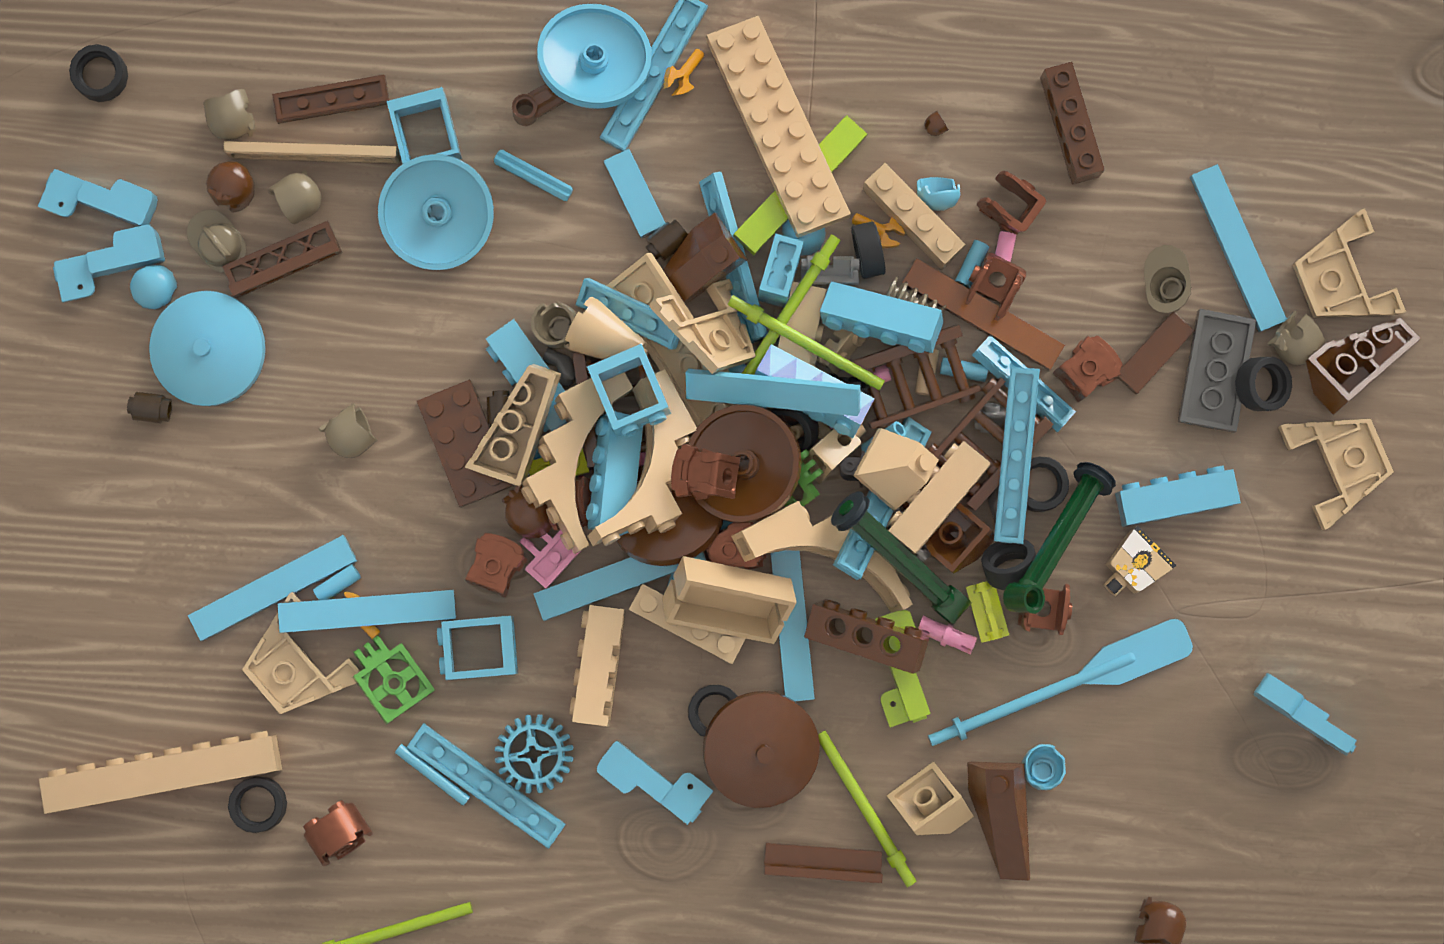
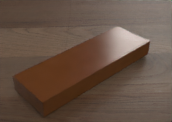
(1155, 352)

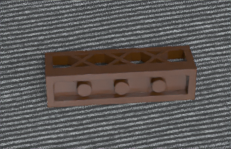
(285, 268)
(823, 862)

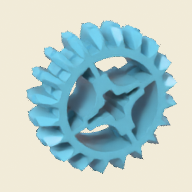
(536, 767)

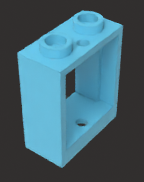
(418, 103)
(780, 270)
(619, 364)
(508, 641)

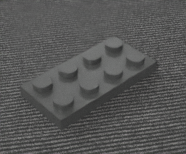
(1216, 354)

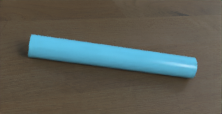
(432, 774)

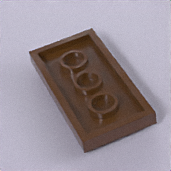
(456, 429)

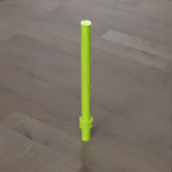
(819, 262)
(756, 315)
(895, 857)
(408, 926)

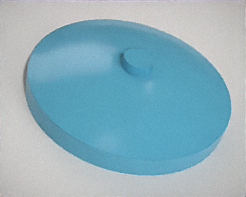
(594, 56)
(435, 212)
(207, 348)

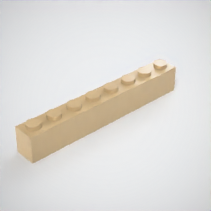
(161, 773)

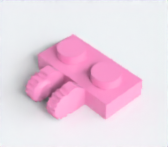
(550, 561)

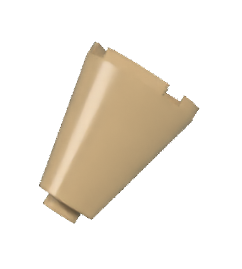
(600, 332)

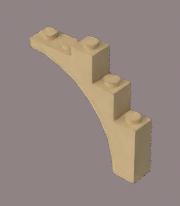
(562, 447)
(652, 501)
(792, 531)

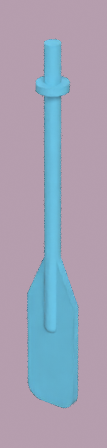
(1110, 666)

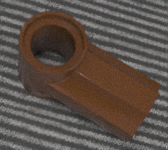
(541, 100)

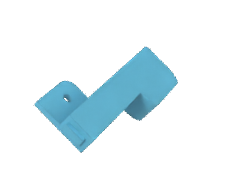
(123, 201)
(131, 250)
(1302, 712)
(627, 770)

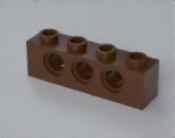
(1072, 123)
(822, 630)

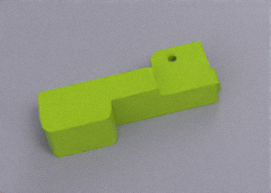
(908, 695)

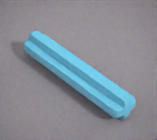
(533, 175)

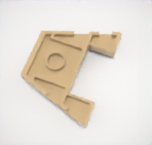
(1332, 279)
(715, 338)
(1352, 457)
(288, 674)

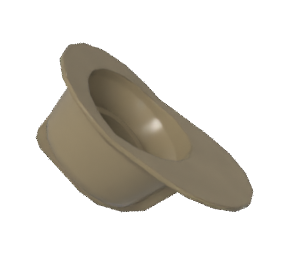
(215, 239)
(1167, 279)

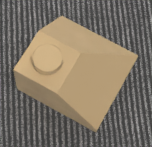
(895, 467)
(930, 803)

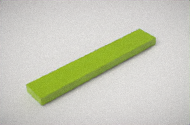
(771, 215)

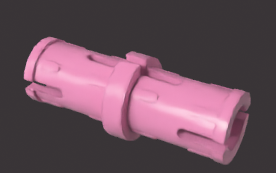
(947, 635)

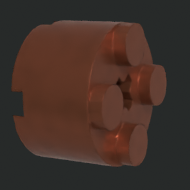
(336, 832)

